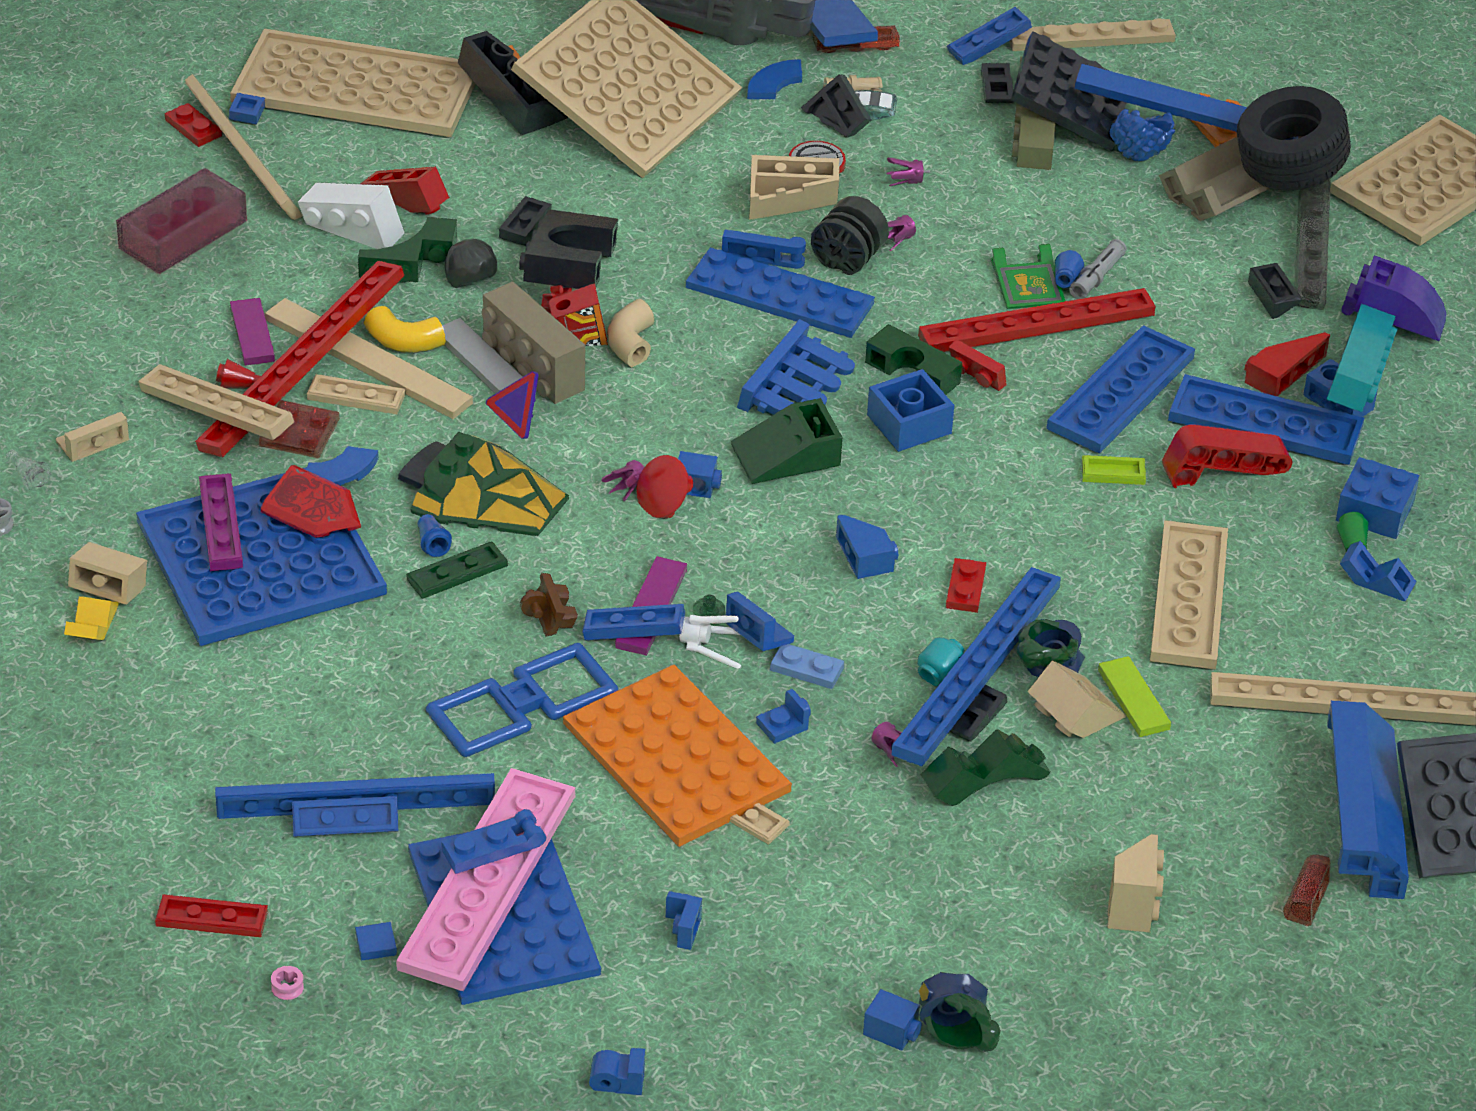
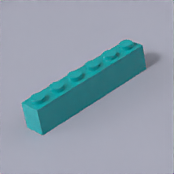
(1363, 359)

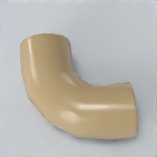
(624, 332)

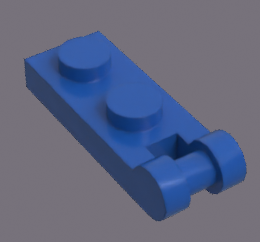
(765, 248)
(493, 842)

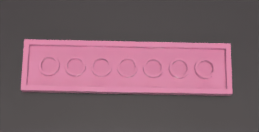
(476, 901)

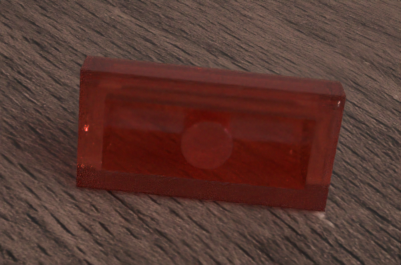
(1308, 890)

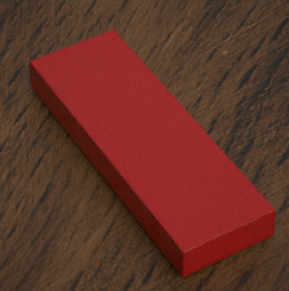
(211, 915)

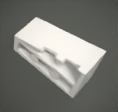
(353, 212)

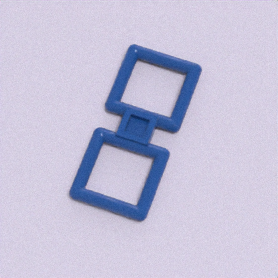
(519, 699)

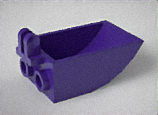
(1399, 293)

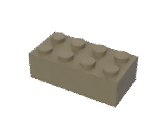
(533, 342)

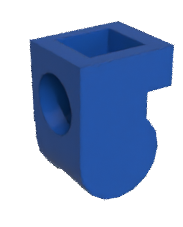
(618, 1071)

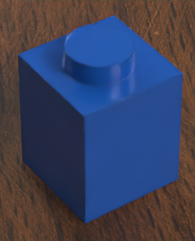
(892, 1020)

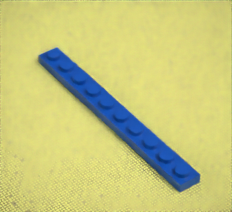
(975, 667)

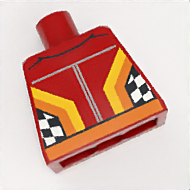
(581, 315)

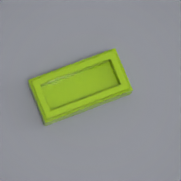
(1113, 470)

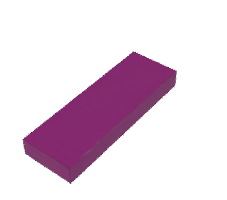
(252, 331)

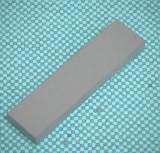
(479, 356)

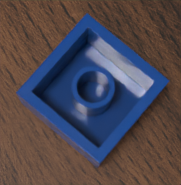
(910, 410)
(1380, 495)

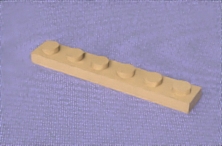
(1102, 34)
(216, 402)

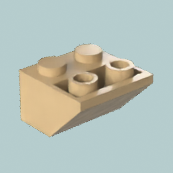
(1135, 886)

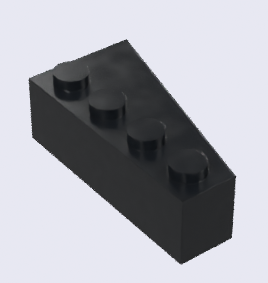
(490, 66)

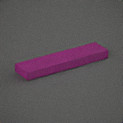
(220, 522)
(657, 589)

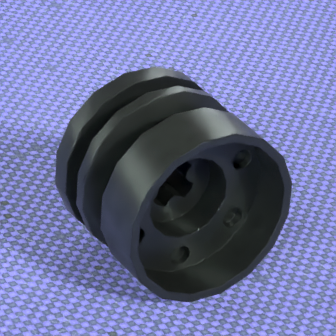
(850, 234)

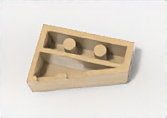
(791, 184)

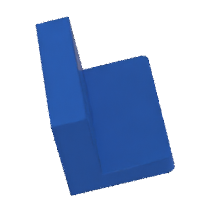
(755, 623)

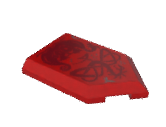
(311, 503)

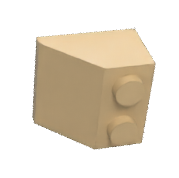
(1073, 701)

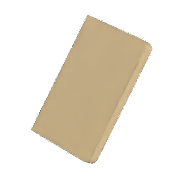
(94, 437)

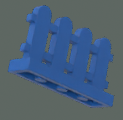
(785, 358)

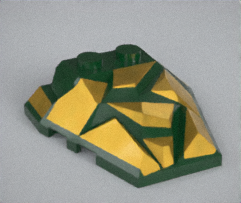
(487, 486)

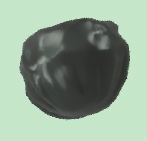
(469, 262)

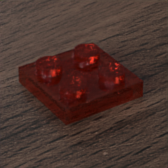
(308, 433)

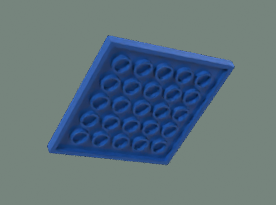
(282, 572)

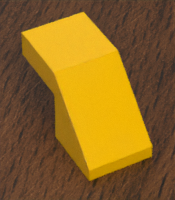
(92, 618)

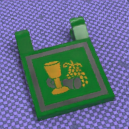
(1027, 283)

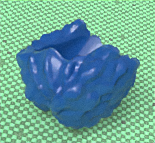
(1141, 137)

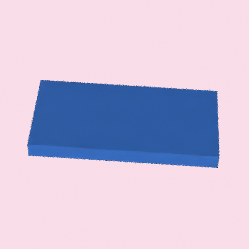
(841, 23)

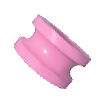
(289, 974)

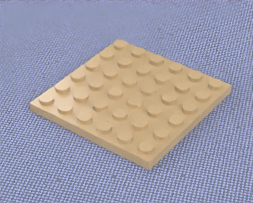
(627, 81)

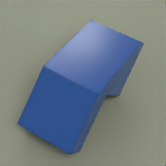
(1387, 578)

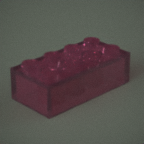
(181, 220)

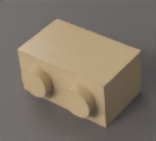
(107, 573)

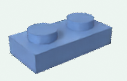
(807, 665)

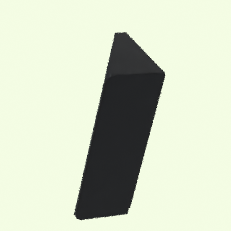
(1273, 289)

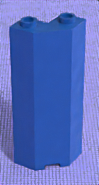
(1369, 798)

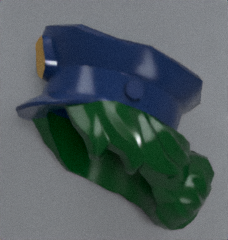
(1050, 641)
(958, 1012)

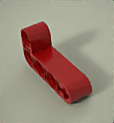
(1223, 449)

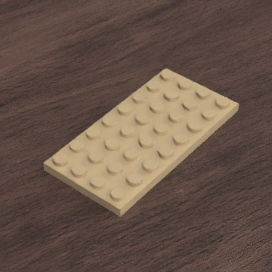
(356, 82)

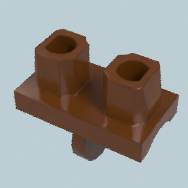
(549, 605)

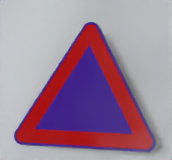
(516, 404)

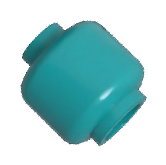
(939, 659)

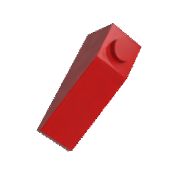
(412, 188)
(1284, 363)

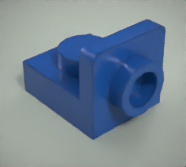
(786, 719)
(687, 915)

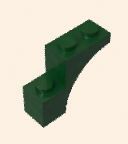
(428, 244)
(1000, 757)

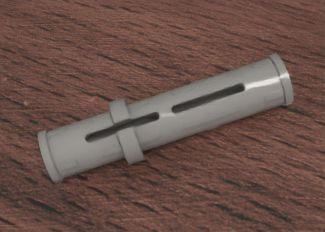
(1093, 274)

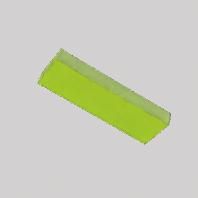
(1134, 696)

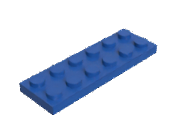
(780, 292)
(1120, 389)
(1299, 425)

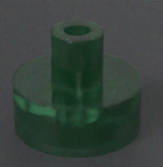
(709, 607)

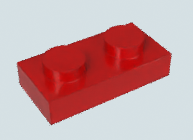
(193, 124)
(983, 368)
(966, 585)

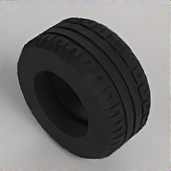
(1300, 161)

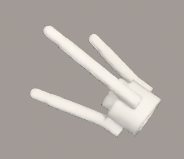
(698, 631)

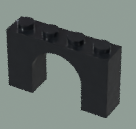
(568, 249)

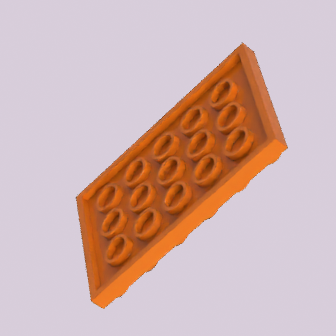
(676, 754)

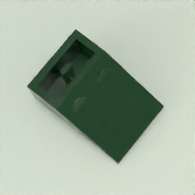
(790, 443)

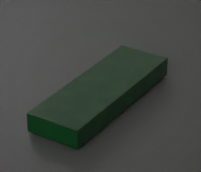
(457, 569)

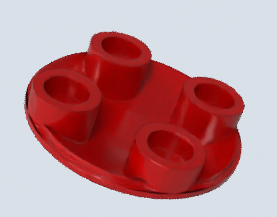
(663, 486)

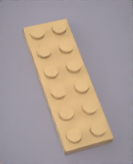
(1189, 595)

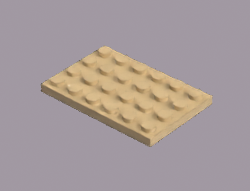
(1417, 182)

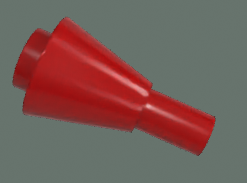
(235, 376)

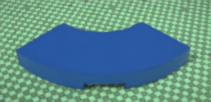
(773, 78)
(349, 466)

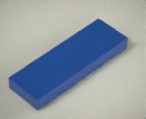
(989, 36)
(634, 621)
(345, 816)

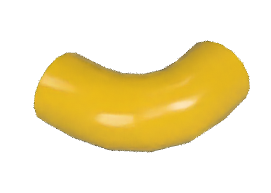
(402, 335)

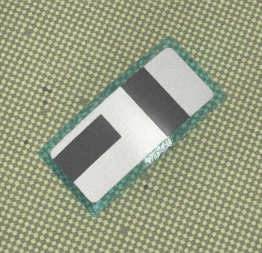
(878, 103)

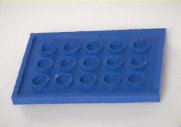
(540, 938)

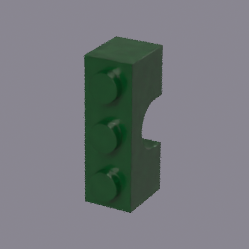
(895, 349)

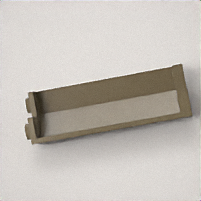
(1211, 181)

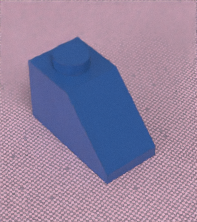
(866, 547)

